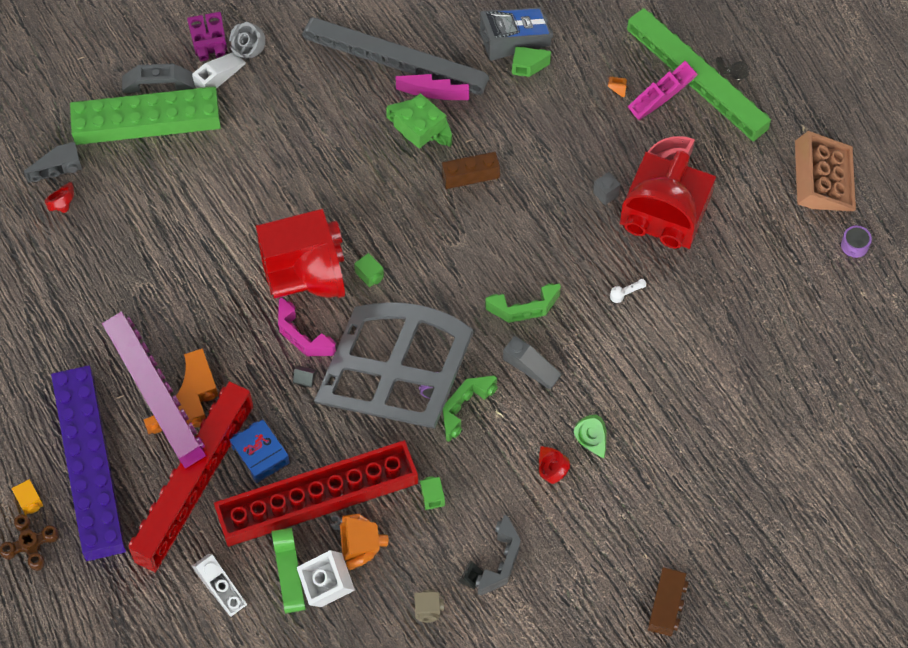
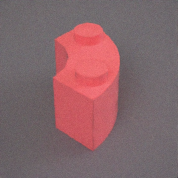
(667, 147)

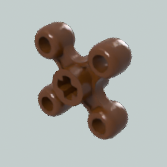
(25, 536)

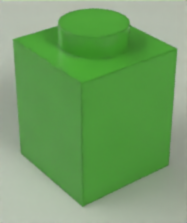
(369, 270)
(432, 492)

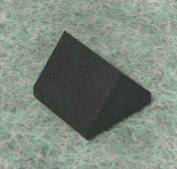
(304, 376)
(470, 575)

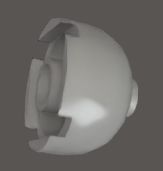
(247, 40)

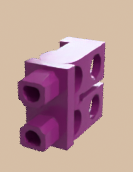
(210, 41)

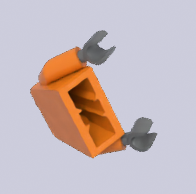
(358, 539)

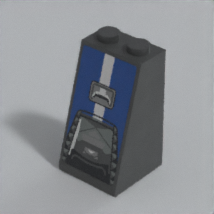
(513, 28)

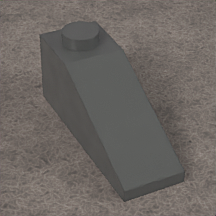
(530, 362)

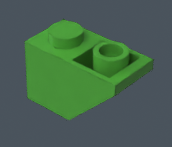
(529, 61)

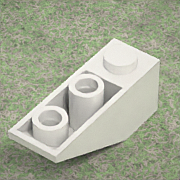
(217, 71)
(219, 584)

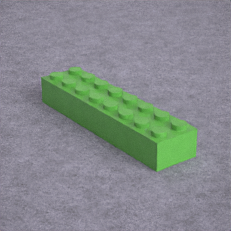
(145, 115)

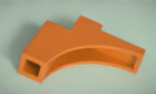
(196, 387)

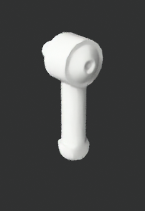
(617, 293)

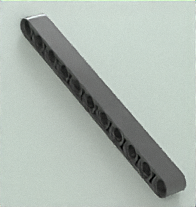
(393, 54)

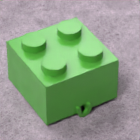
(419, 121)

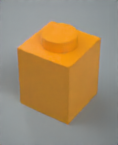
(27, 497)

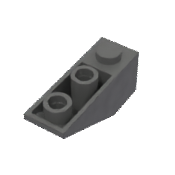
(58, 161)

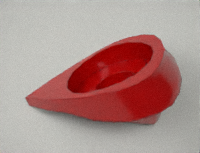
(61, 198)
(552, 464)

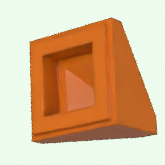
(618, 85)

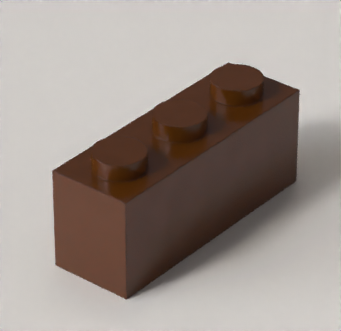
(470, 170)
(668, 602)

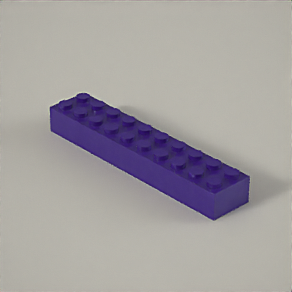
(88, 463)

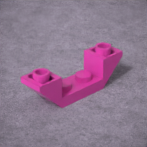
(318, 347)

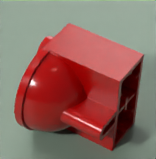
(667, 200)
(302, 255)

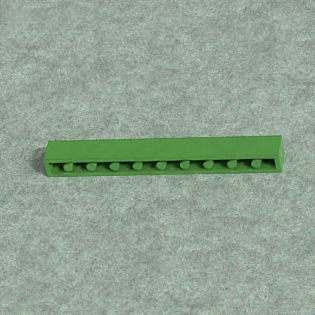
(708, 82)

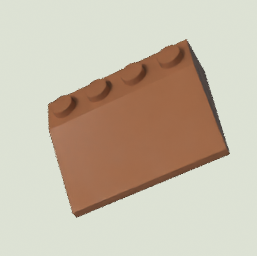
(824, 173)

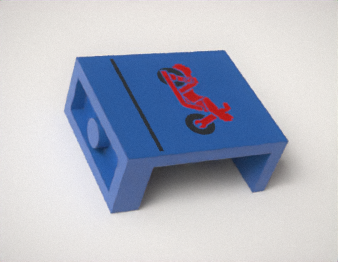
(260, 450)

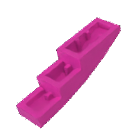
(432, 88)
(662, 91)

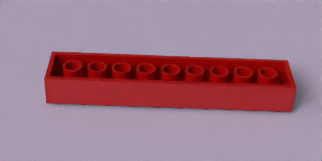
(187, 485)
(316, 493)

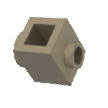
(428, 606)

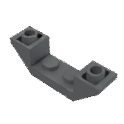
(157, 74)
(490, 580)

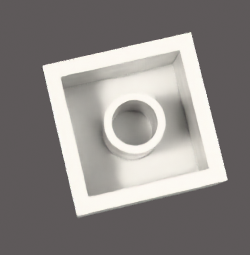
(325, 578)

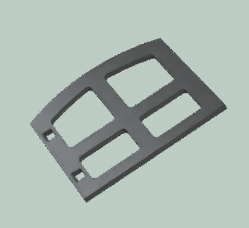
(393, 369)

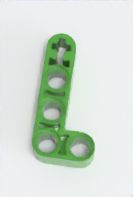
(287, 569)

